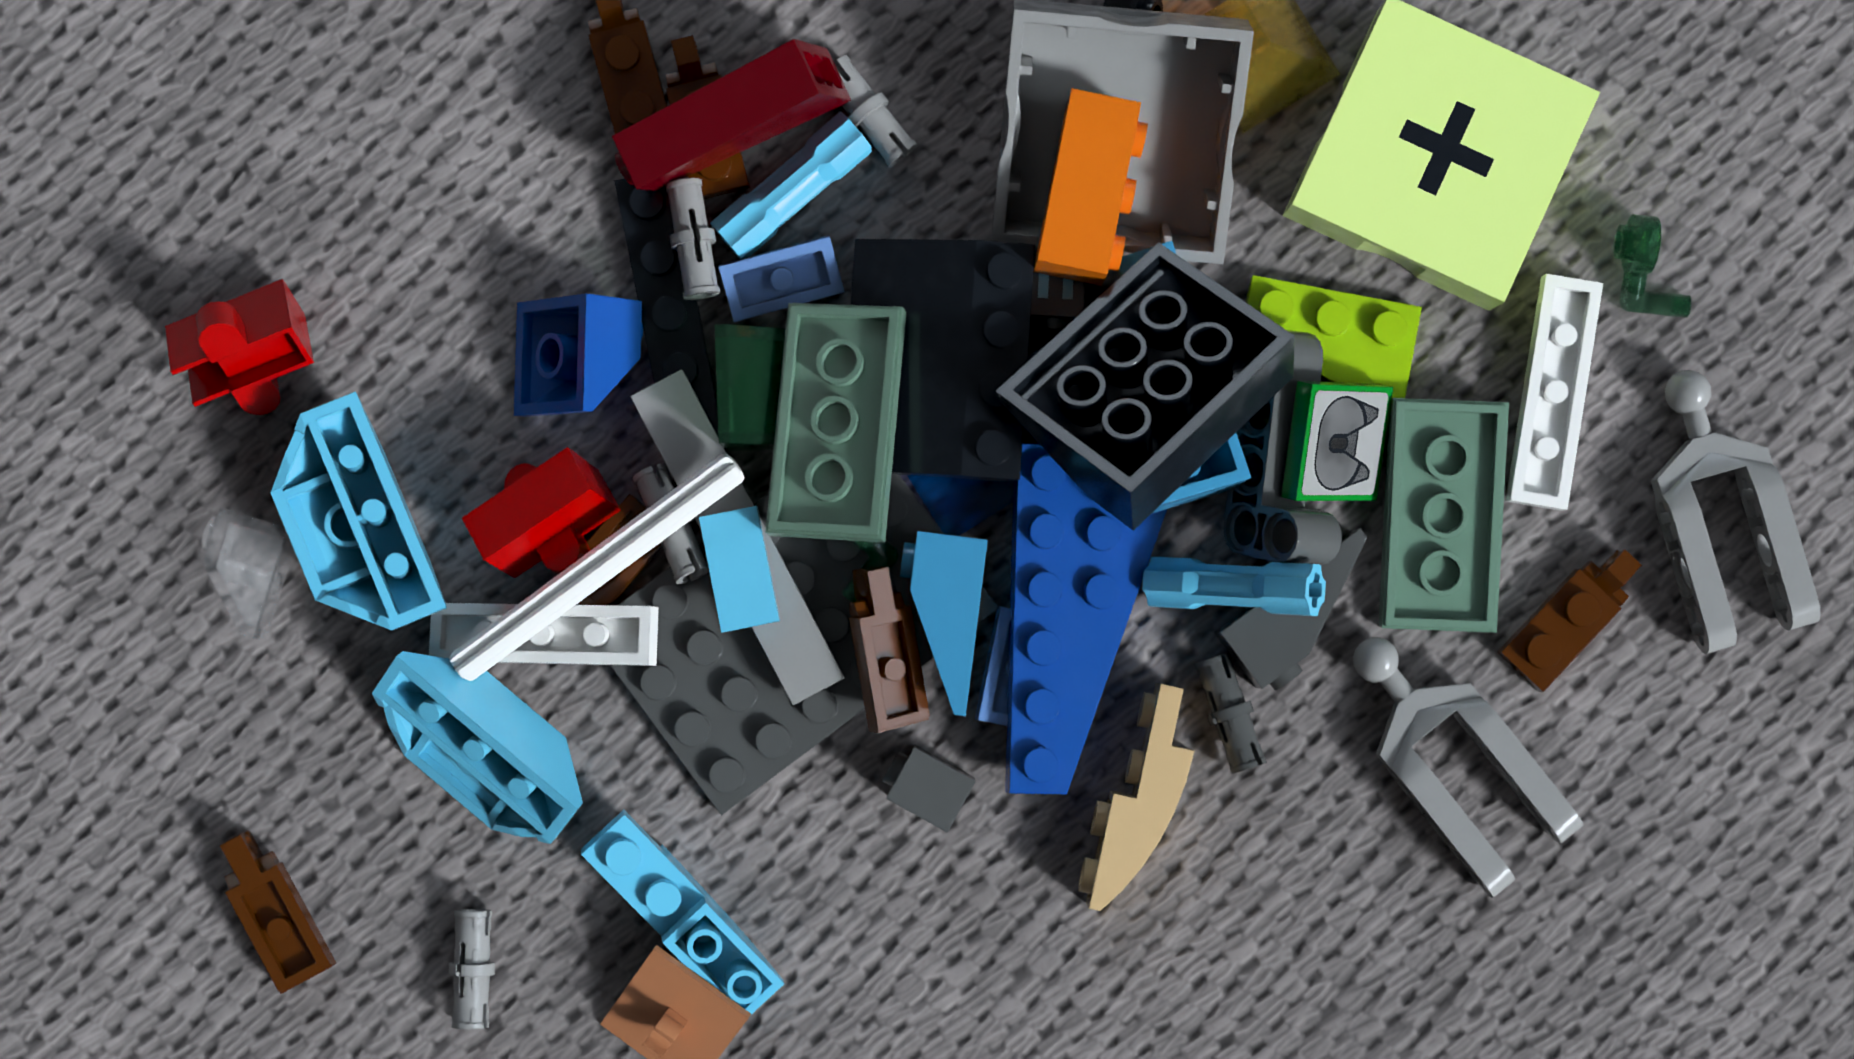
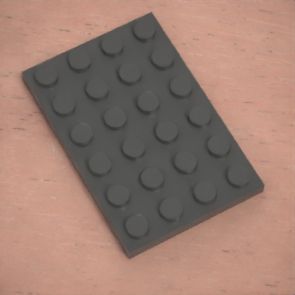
(718, 691)

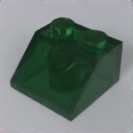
(748, 385)

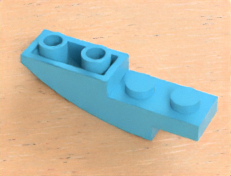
(681, 912)

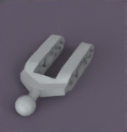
(1766, 511)
(1417, 714)

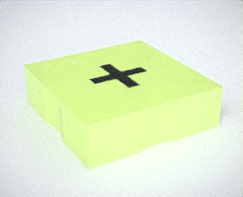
(1442, 153)

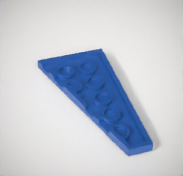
(1069, 608)

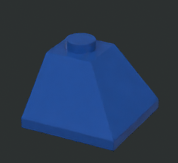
(573, 351)

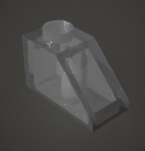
(248, 567)

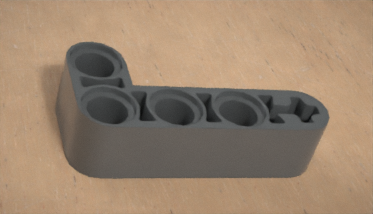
(1256, 515)

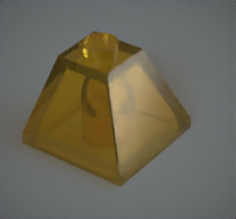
(1284, 57)

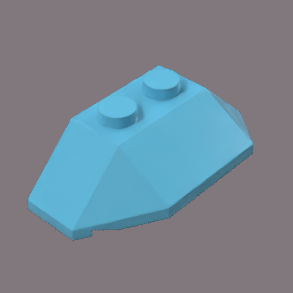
(353, 519)
(481, 745)

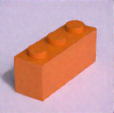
(1090, 187)

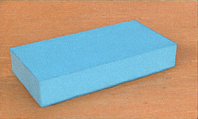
(739, 569)

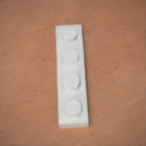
(1554, 392)
(577, 637)

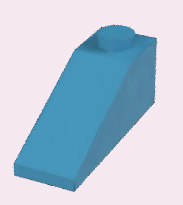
(947, 595)

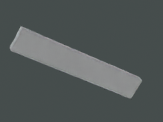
(687, 445)

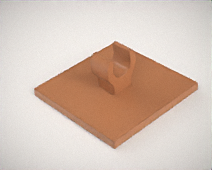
(674, 1012)

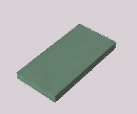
(836, 422)
(1443, 515)

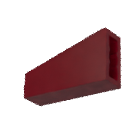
(730, 115)

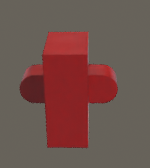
(241, 347)
(542, 515)

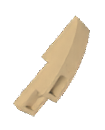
(1135, 823)

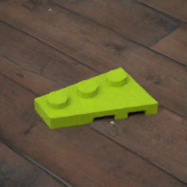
(1359, 334)

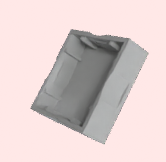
(1191, 94)

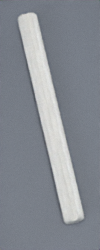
(597, 567)

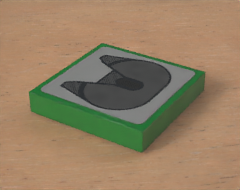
(1336, 441)

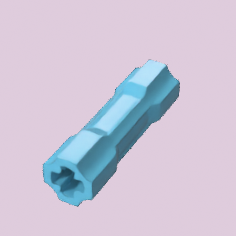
(823, 159)
(1273, 587)

